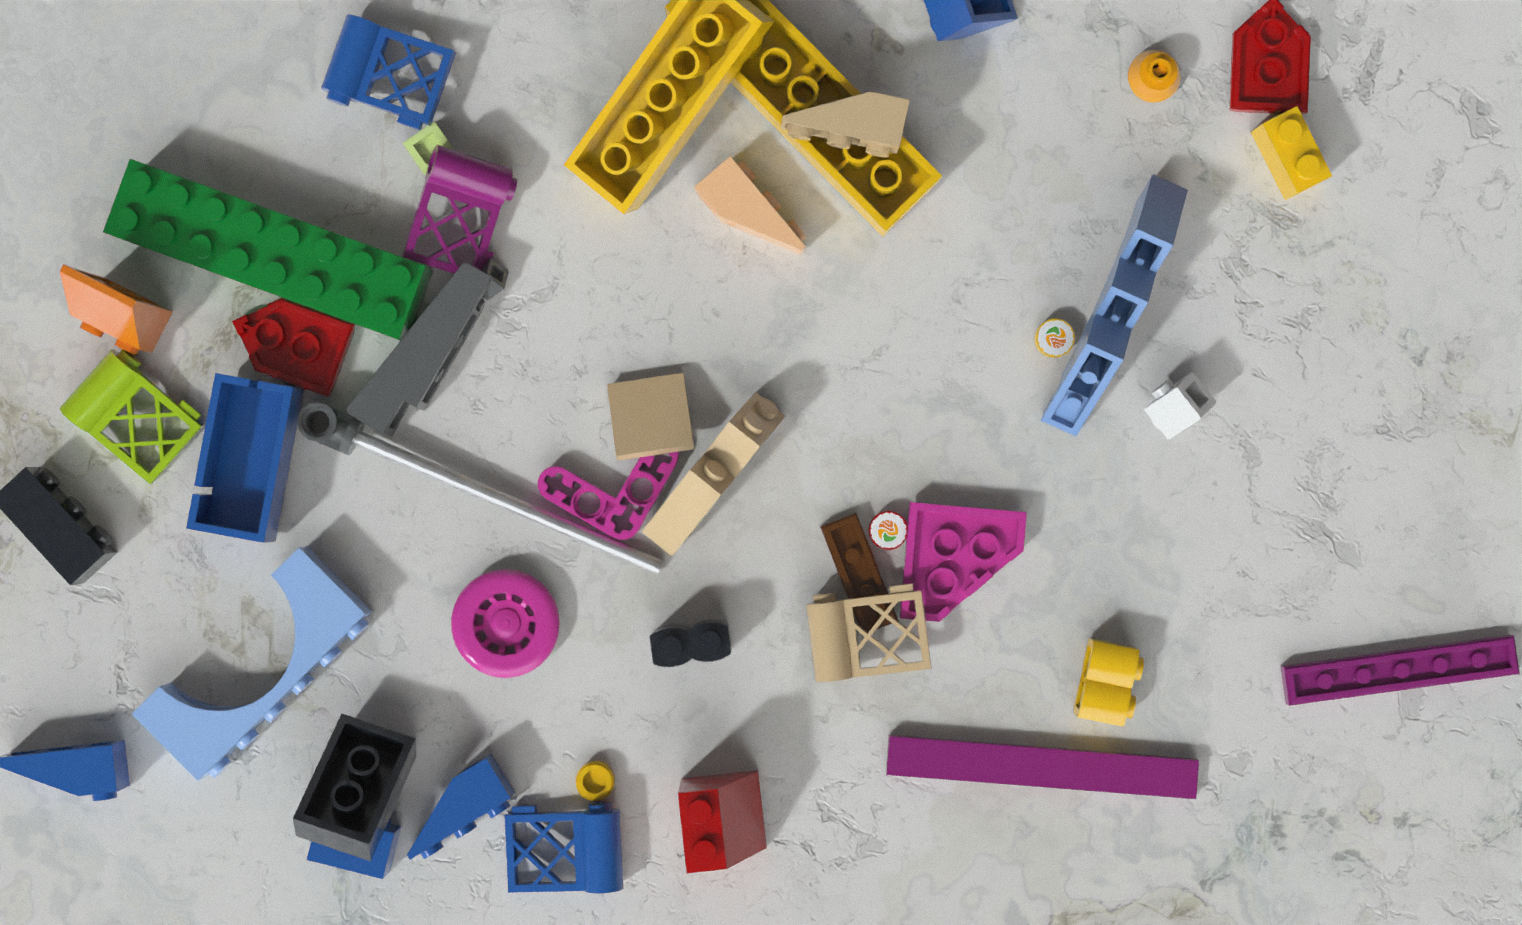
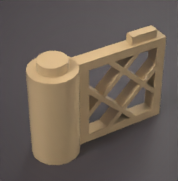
(835, 634)

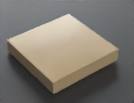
(650, 416)

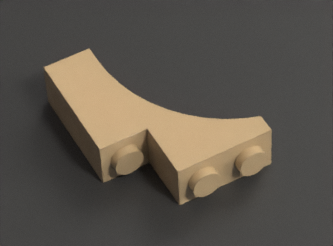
(713, 473)

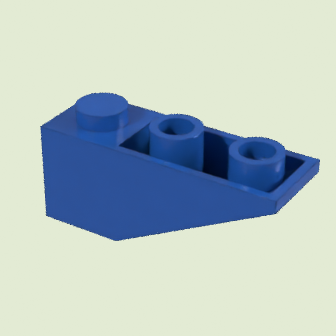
(469, 795)

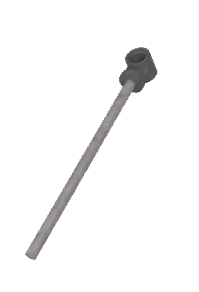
(346, 433)

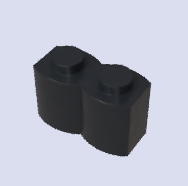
(679, 644)

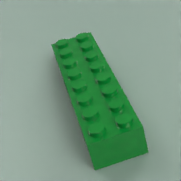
(267, 250)

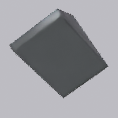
(499, 278)

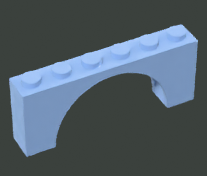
(205, 733)

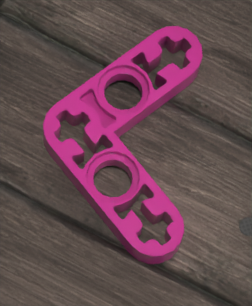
(609, 504)

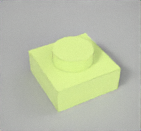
(423, 143)

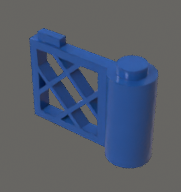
(357, 63)
(595, 849)

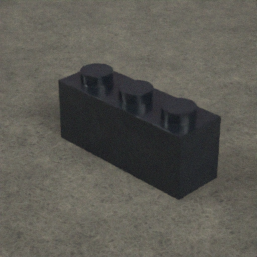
(56, 524)

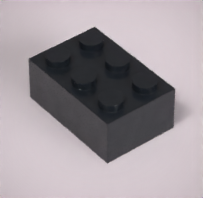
(355, 787)

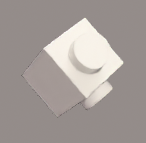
(1179, 404)

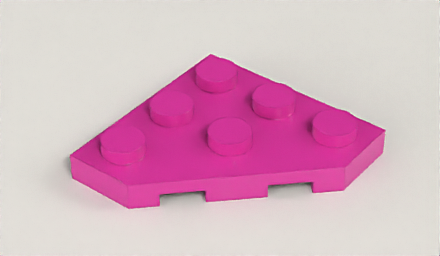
(956, 552)

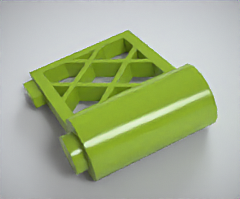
(107, 393)

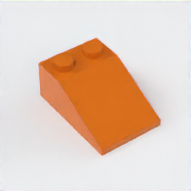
(113, 310)

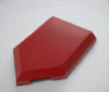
(1270, 63)
(296, 344)

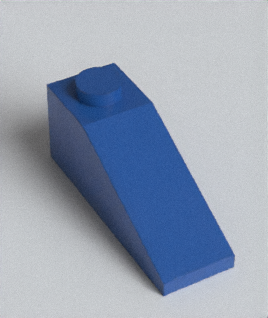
(76, 769)

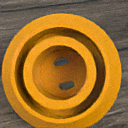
(1145, 80)

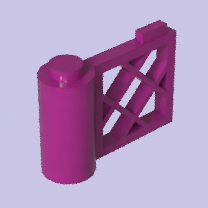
(467, 181)

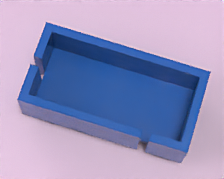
(245, 458)

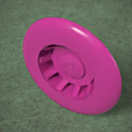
(505, 623)

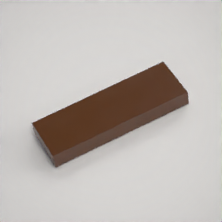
(856, 567)

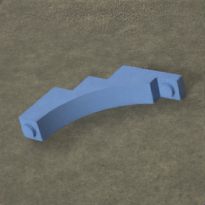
(1120, 304)

